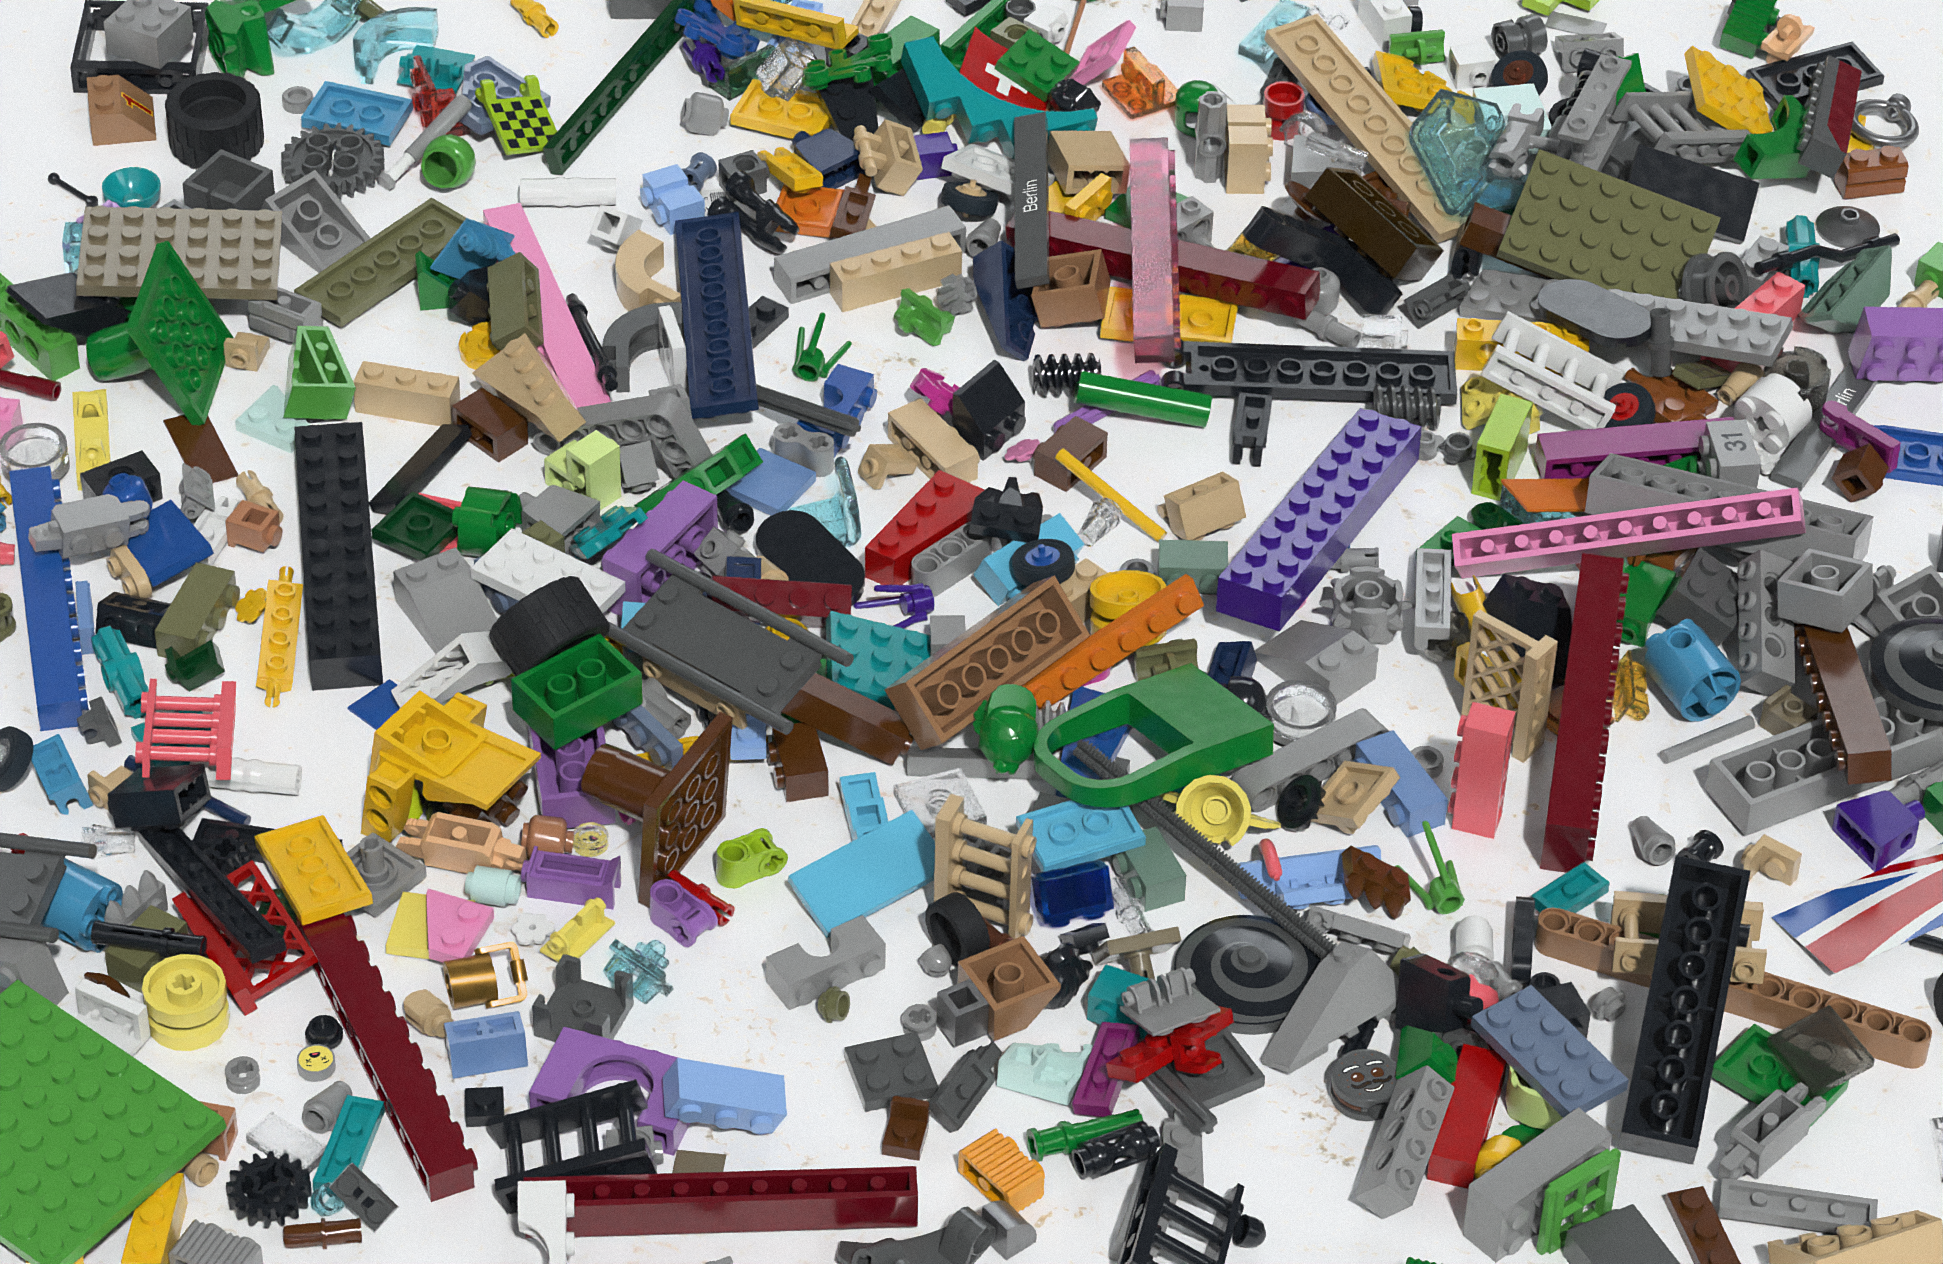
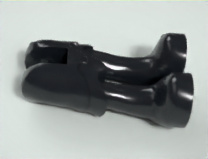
(768, 214)

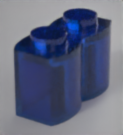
(1072, 892)

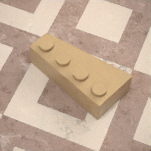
(531, 388)
(1892, 1239)

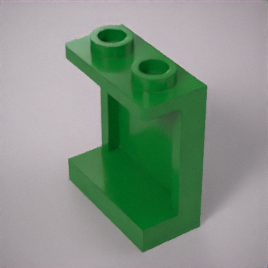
(1644, 595)

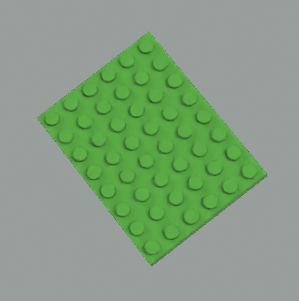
(81, 1130)

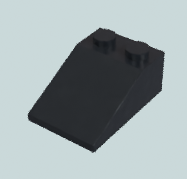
(57, 305)
(1535, 611)

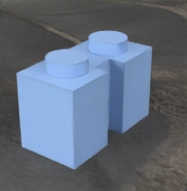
(671, 197)

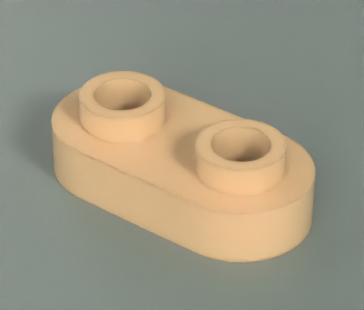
(130, 572)

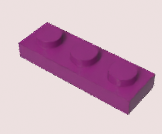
(1096, 1091)

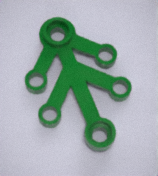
(818, 75)

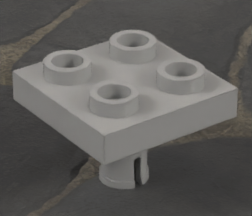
(385, 871)

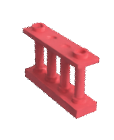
(219, 738)

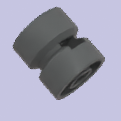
(1525, 34)

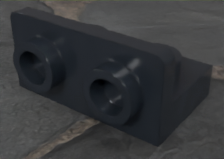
(131, 615)

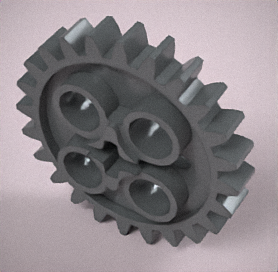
(355, 161)

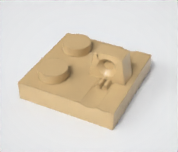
(1354, 794)

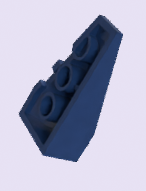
(1008, 308)

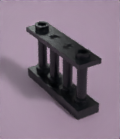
(568, 1114)
(1153, 1202)

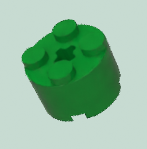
(485, 518)

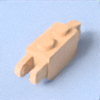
(460, 844)

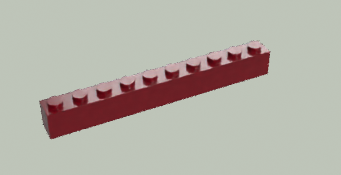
(1201, 268)
(389, 1058)
(742, 1201)

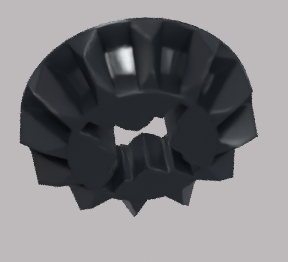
(1293, 798)

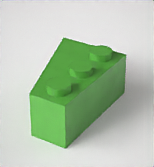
(317, 377)

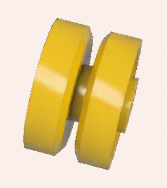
(1120, 592)

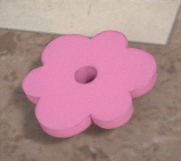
(1022, 450)

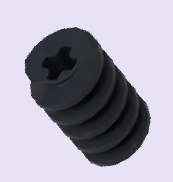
(1062, 373)

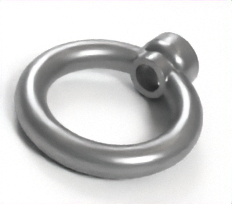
(1903, 107)

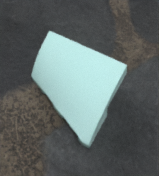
(1042, 1070)

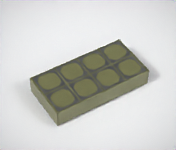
(1701, 374)

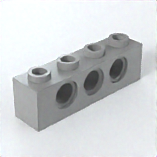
(1764, 638)
(1404, 1142)

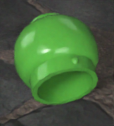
(448, 161)

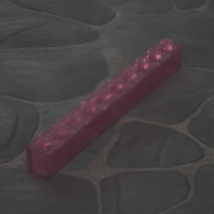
(1154, 251)

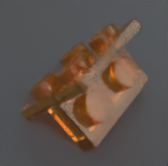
(1140, 87)

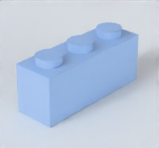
(724, 1096)

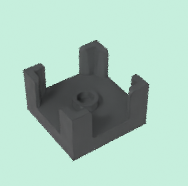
(582, 1003)

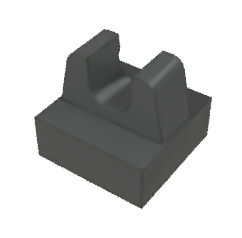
(99, 724)

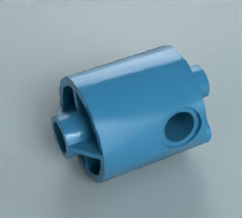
(1691, 671)
(78, 903)

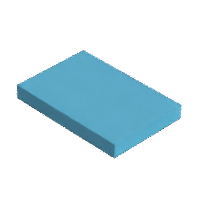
(1081, 833)

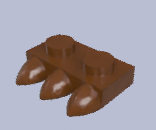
(1376, 879)

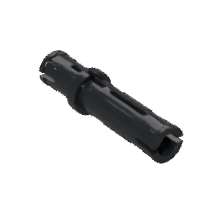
(164, 941)

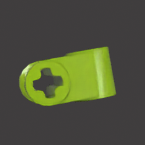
(747, 857)

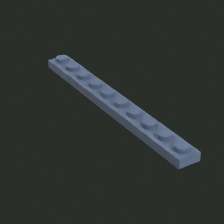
(638, 722)

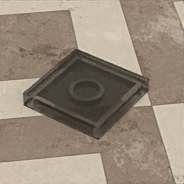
(1820, 1051)

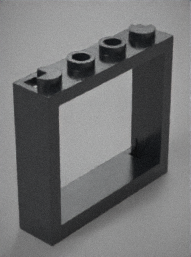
(142, 76)

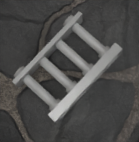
(1590, 120)
(1696, 144)

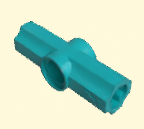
(1800, 234)
(120, 670)

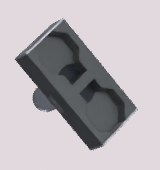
(363, 1197)

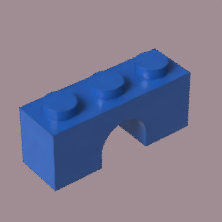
(847, 392)

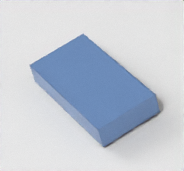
(85, 616)

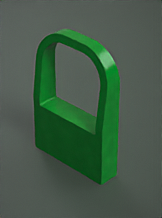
(1177, 710)

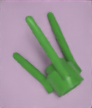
(1444, 889)

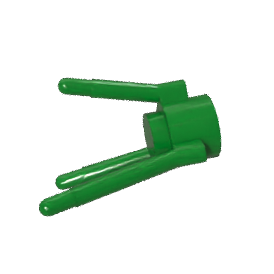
(811, 362)

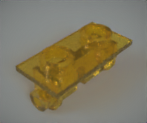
(1630, 690)

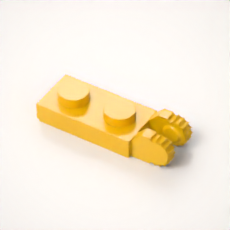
(792, 170)

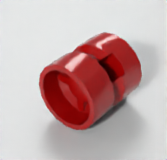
(1280, 102)

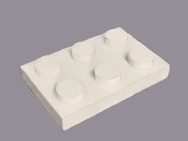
(986, 167)

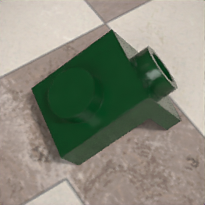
(196, 666)

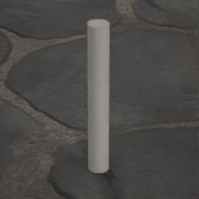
(1707, 739)

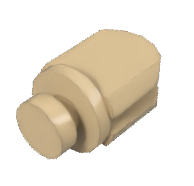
(427, 1013)

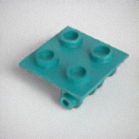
(443, 66)

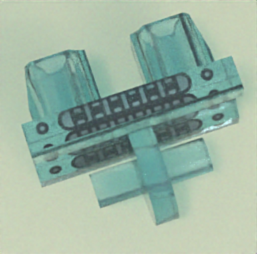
(644, 966)

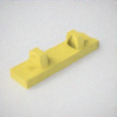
(90, 430)

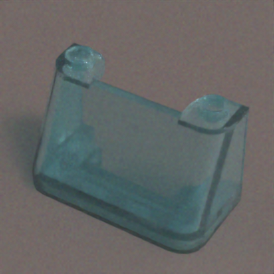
(1453, 148)

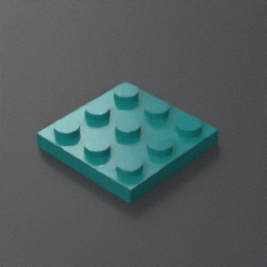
(879, 652)

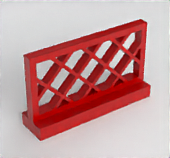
(225, 957)

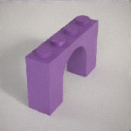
(585, 1060)

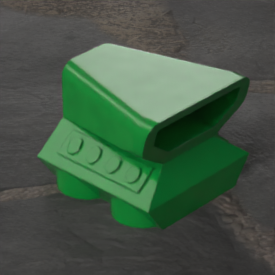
(239, 38)

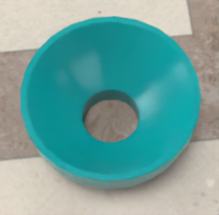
(132, 184)

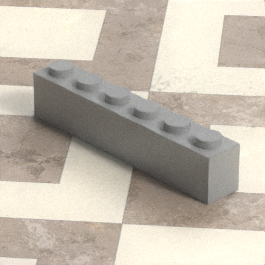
(807, 270)

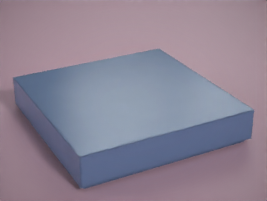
(773, 484)

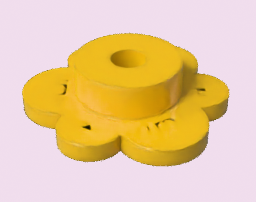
(251, 606)

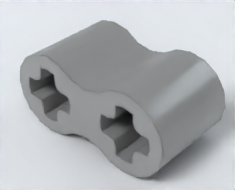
(805, 448)

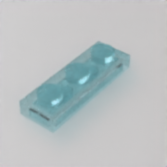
(1254, 45)

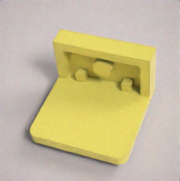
(1479, 399)

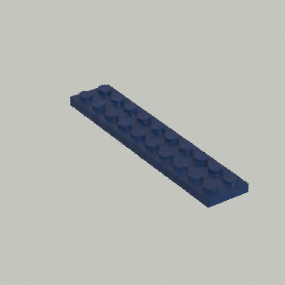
(716, 316)

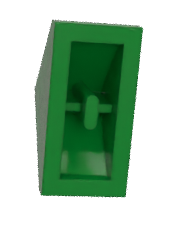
(431, 285)

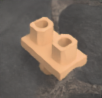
(1786, 38)

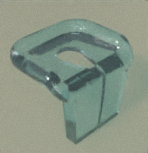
(841, 512)

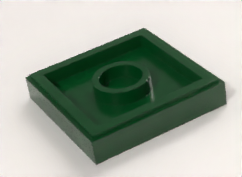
(417, 527)

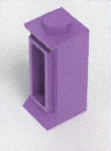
(571, 878)

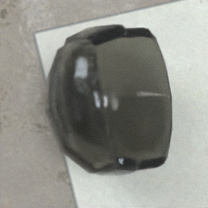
(1445, 650)

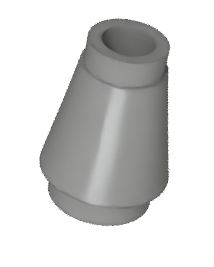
(983, 236)
(1653, 841)
(325, 1107)

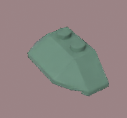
(1853, 287)

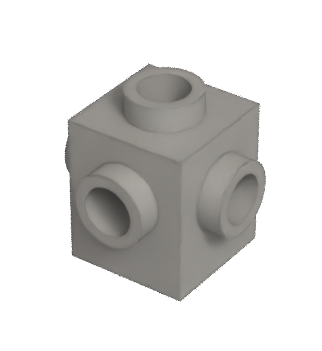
(717, 547)

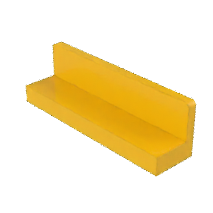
(794, 22)

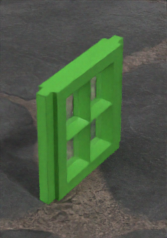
(1577, 1198)

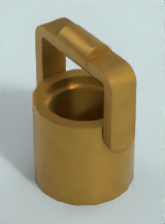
(474, 982)

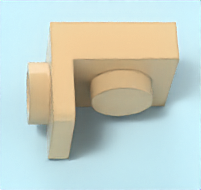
(246, 351)
(883, 461)
(101, 786)
(1772, 859)

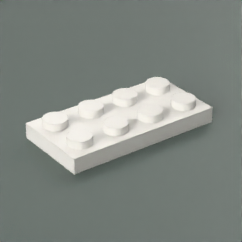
(523, 564)

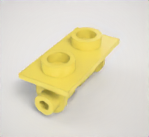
(580, 932)

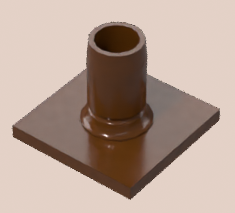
(675, 805)

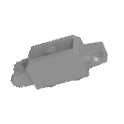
(90, 525)
(1769, 1132)

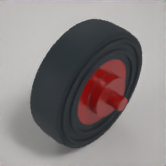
(1632, 404)

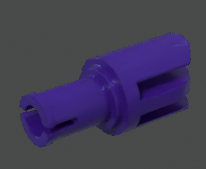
(705, 59)

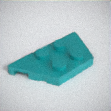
(606, 531)

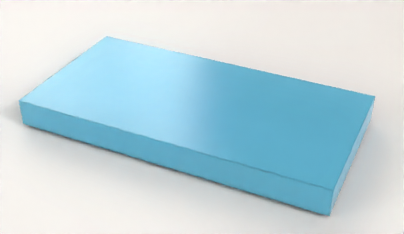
(867, 873)

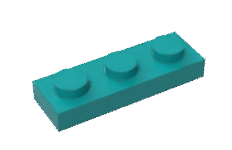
(350, 1138)

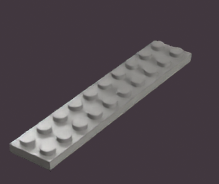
(1694, 326)

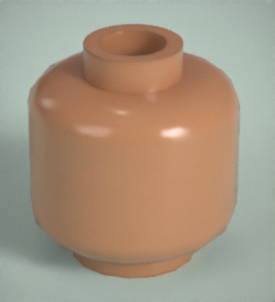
(548, 834)

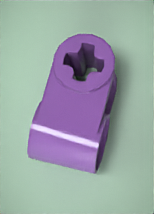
(680, 912)

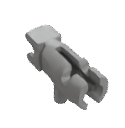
(1518, 137)

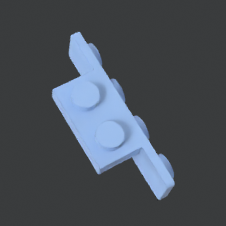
(1307, 877)

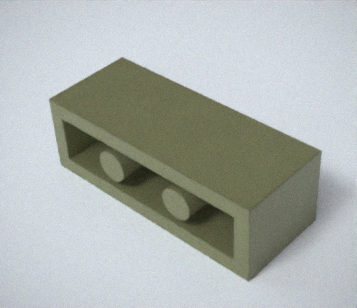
(514, 301)
(197, 609)

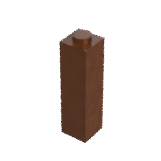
(1485, 231)
(851, 718)

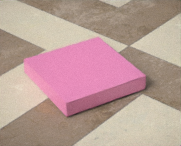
(1104, 52)

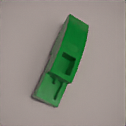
(712, 473)

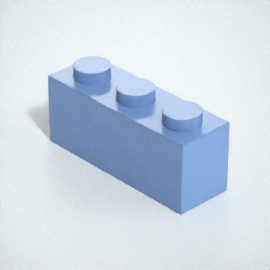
(1415, 794)

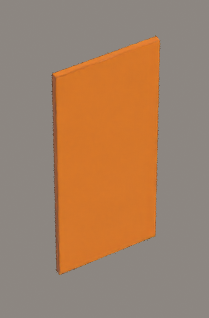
(1549, 494)

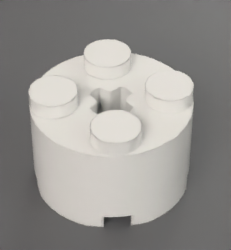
(1773, 411)

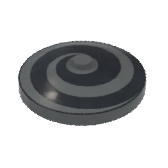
(1908, 666)
(1248, 967)

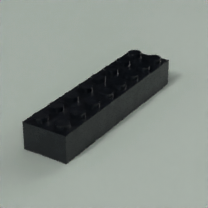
(1684, 1010)

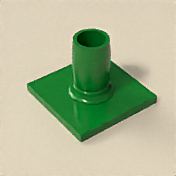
(168, 332)

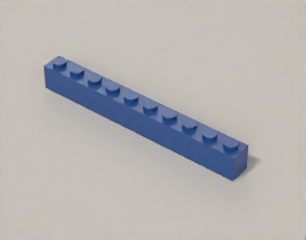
(48, 605)

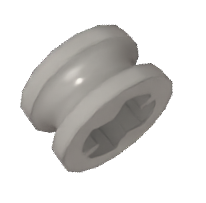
(918, 1014)
(240, 1065)

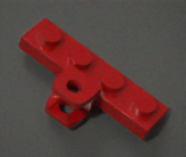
(1183, 1046)

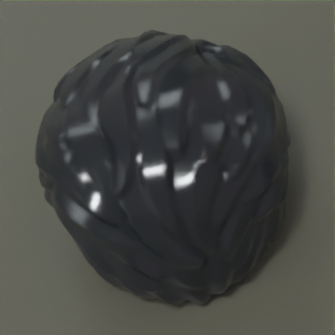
(1072, 96)

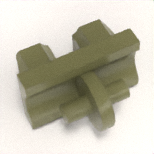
(1164, 657)

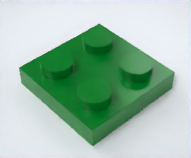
(1036, 64)

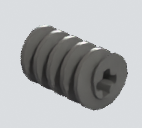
(1408, 406)

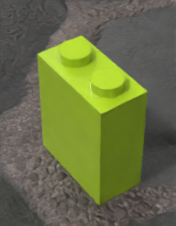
(1501, 446)

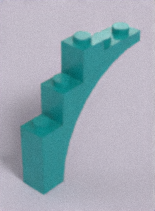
(981, 115)

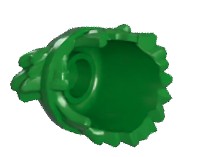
(1007, 727)

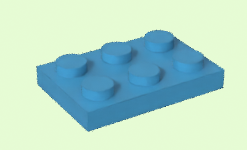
(362, 108)

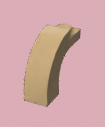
(635, 264)

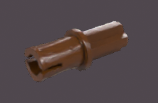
(322, 1233)

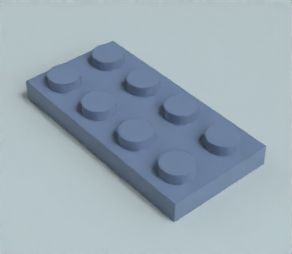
(1549, 1052)

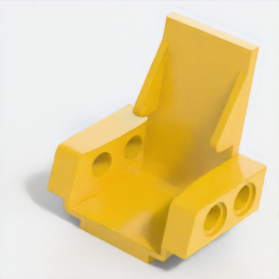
(443, 750)

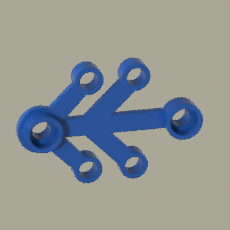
(730, 40)

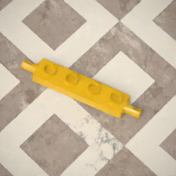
(279, 636)

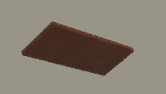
(201, 447)

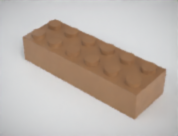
(998, 650)

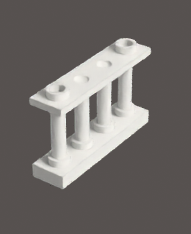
(1545, 387)

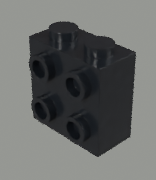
(162, 799)

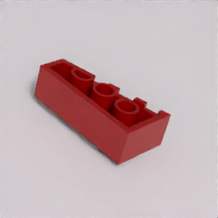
(928, 516)

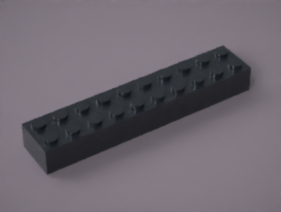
(337, 557)

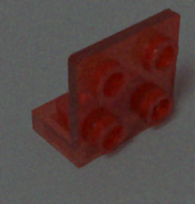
(429, 100)

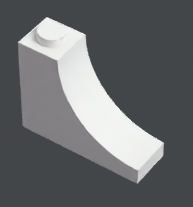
(455, 668)

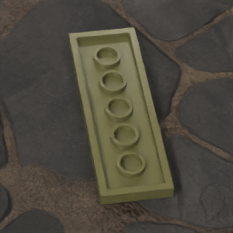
(381, 262)

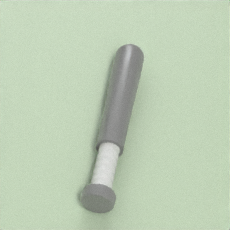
(439, 126)

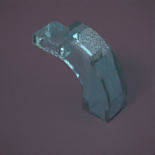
(315, 29)
(391, 33)

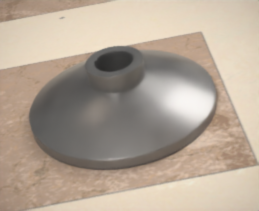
(1846, 226)

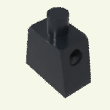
(1434, 995)

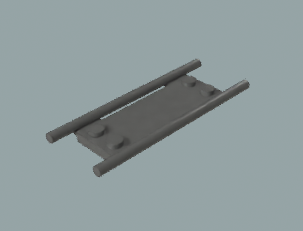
(721, 647)
(31, 882)

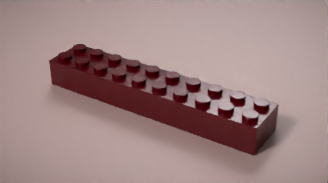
(1585, 713)

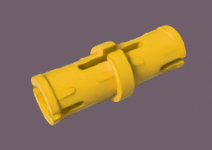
(535, 15)

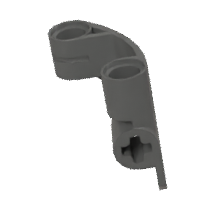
(958, 1243)

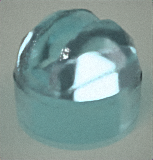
(331, 1206)

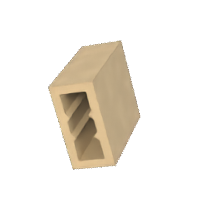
(1083, 155)

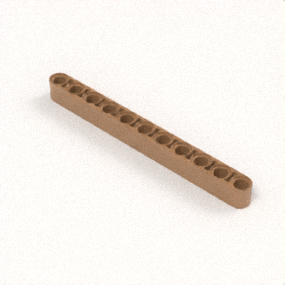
(1776, 1002)

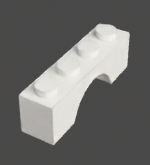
(544, 1214)

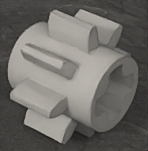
(956, 294)

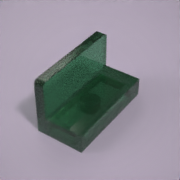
(740, 74)

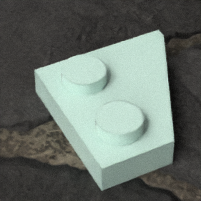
(266, 421)

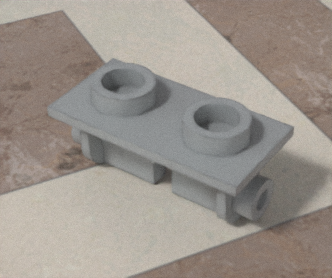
(195, 491)

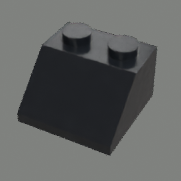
(988, 410)

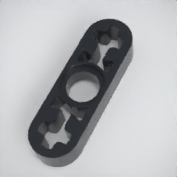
(1522, 939)

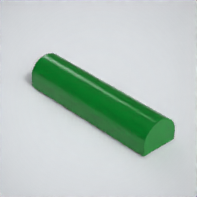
(1143, 399)

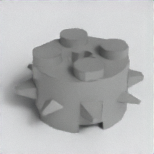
(1368, 604)

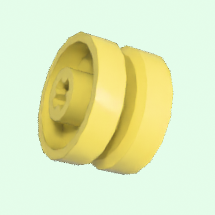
(186, 1002)

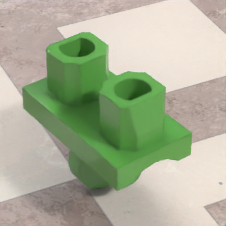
(1419, 46)
(920, 316)

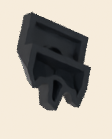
(1007, 513)

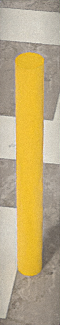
(1107, 491)

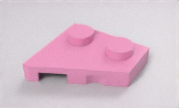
(455, 925)

